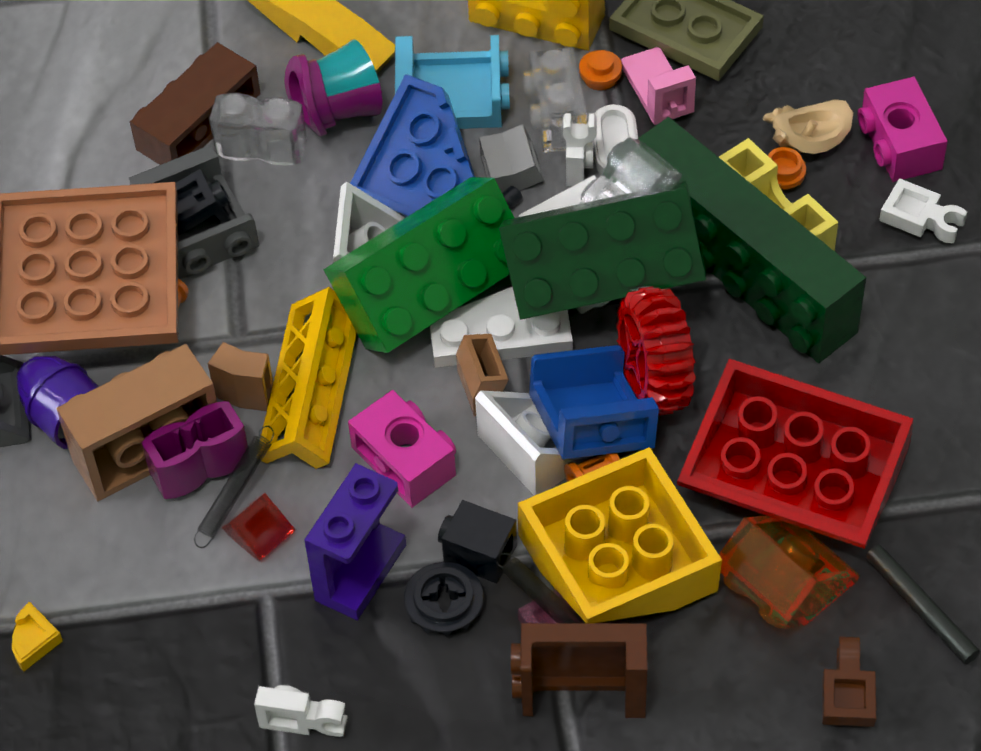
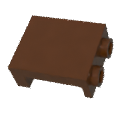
(581, 660)

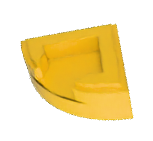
(33, 637)

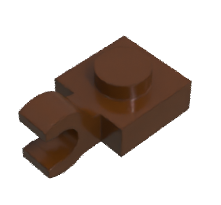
(848, 691)

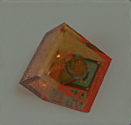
(783, 570)

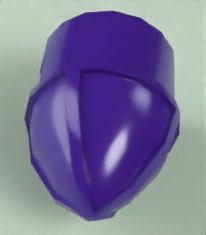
(47, 384)

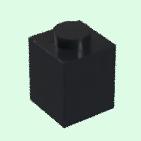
(477, 539)

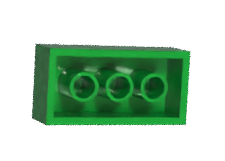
(424, 265)

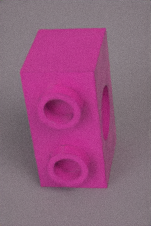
(902, 129)
(416, 468)

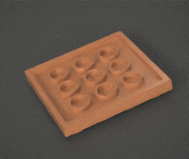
(88, 268)

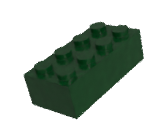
(602, 250)

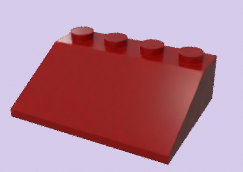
(797, 453)

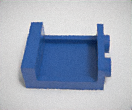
(590, 403)

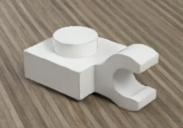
(578, 147)

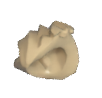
(812, 127)

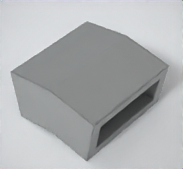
(510, 159)

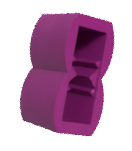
(191, 451)

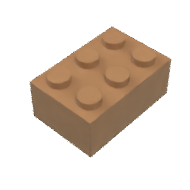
(111, 421)

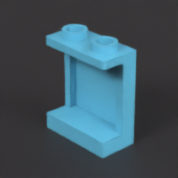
(467, 77)

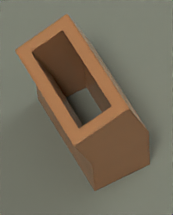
(480, 366)
(241, 377)

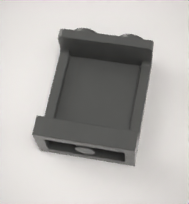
(209, 240)

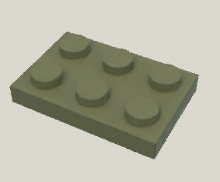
(692, 32)

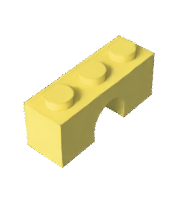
(762, 173)

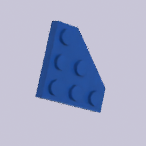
(414, 150)

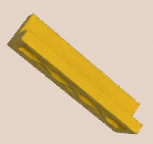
(317, 377)

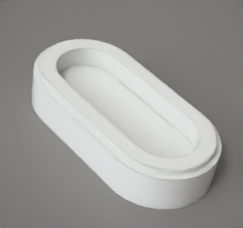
(614, 126)

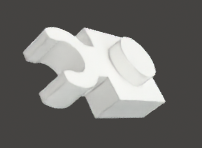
(918, 208)
(293, 712)

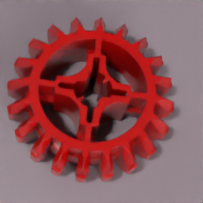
(657, 348)

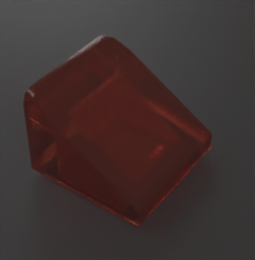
(259, 527)

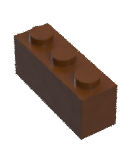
(180, 115)

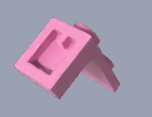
(658, 86)

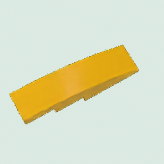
(327, 26)

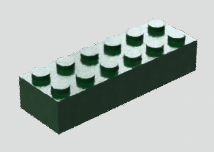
(763, 250)

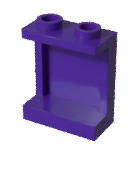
(349, 546)

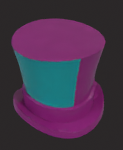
(334, 86)

